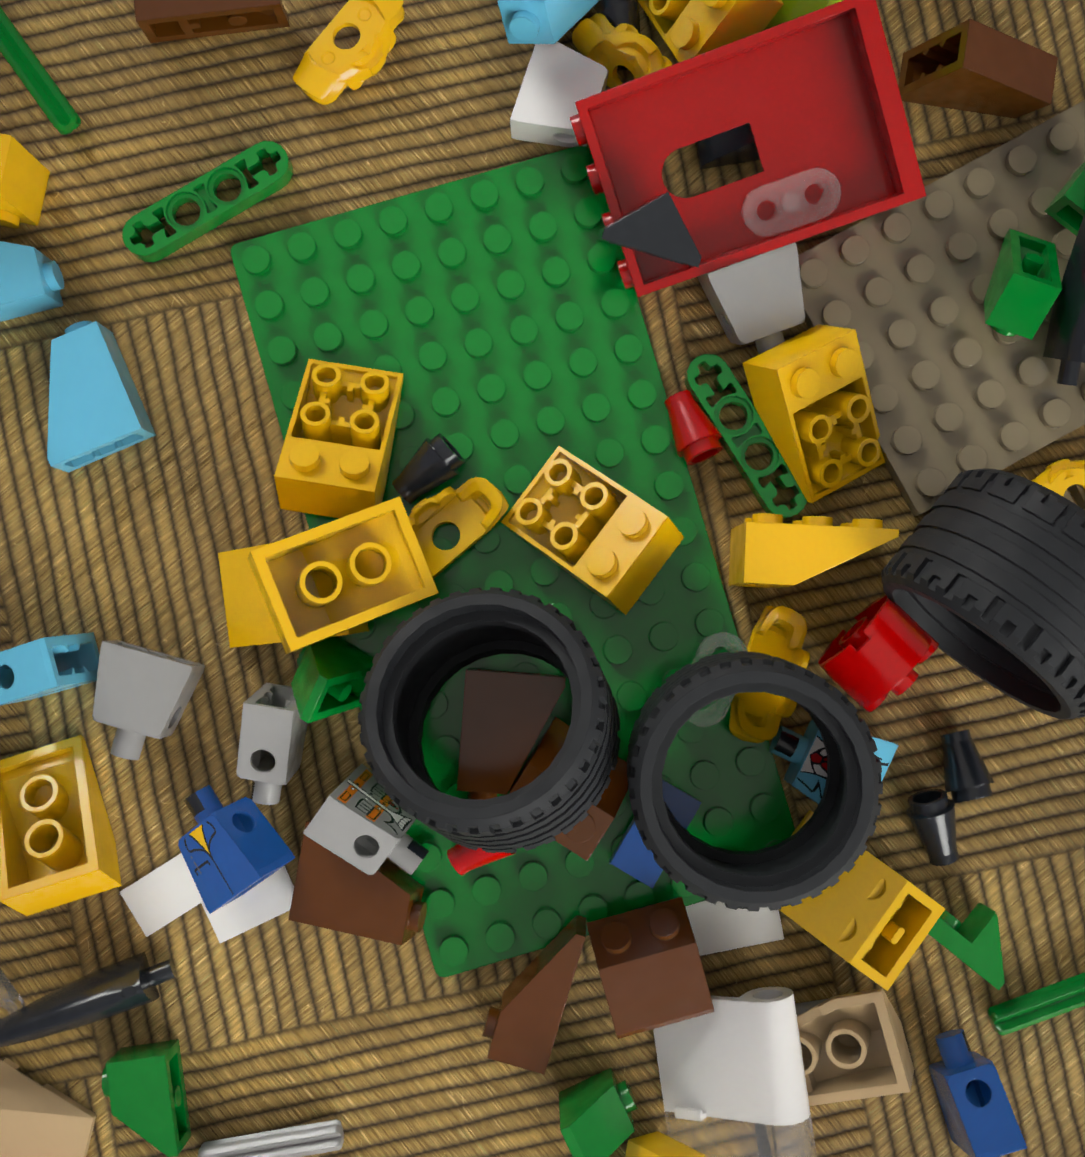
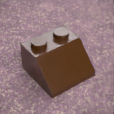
(589, 832)
(650, 967)

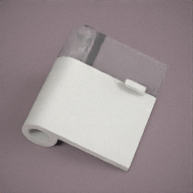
(737, 1078)

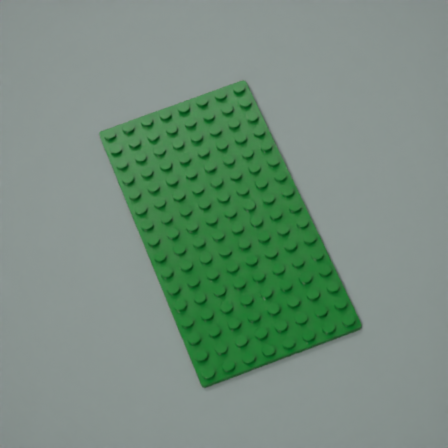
(509, 349)

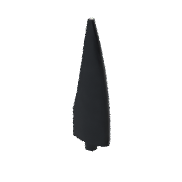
(1067, 321)
(88, 1000)

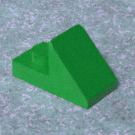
(974, 942)

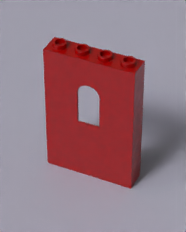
(813, 97)

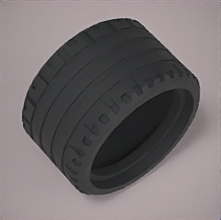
(1001, 586)
(426, 655)
(800, 863)

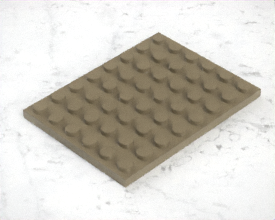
(915, 289)

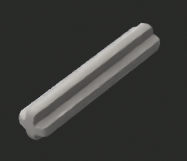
(284, 1142)

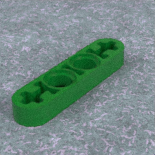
(204, 193)
(752, 432)

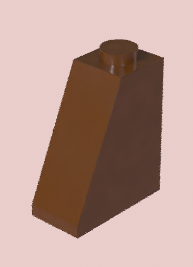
(978, 72)
(501, 725)
(347, 900)

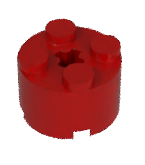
(877, 653)

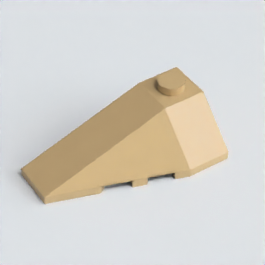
(854, 1049)
(40, 1118)

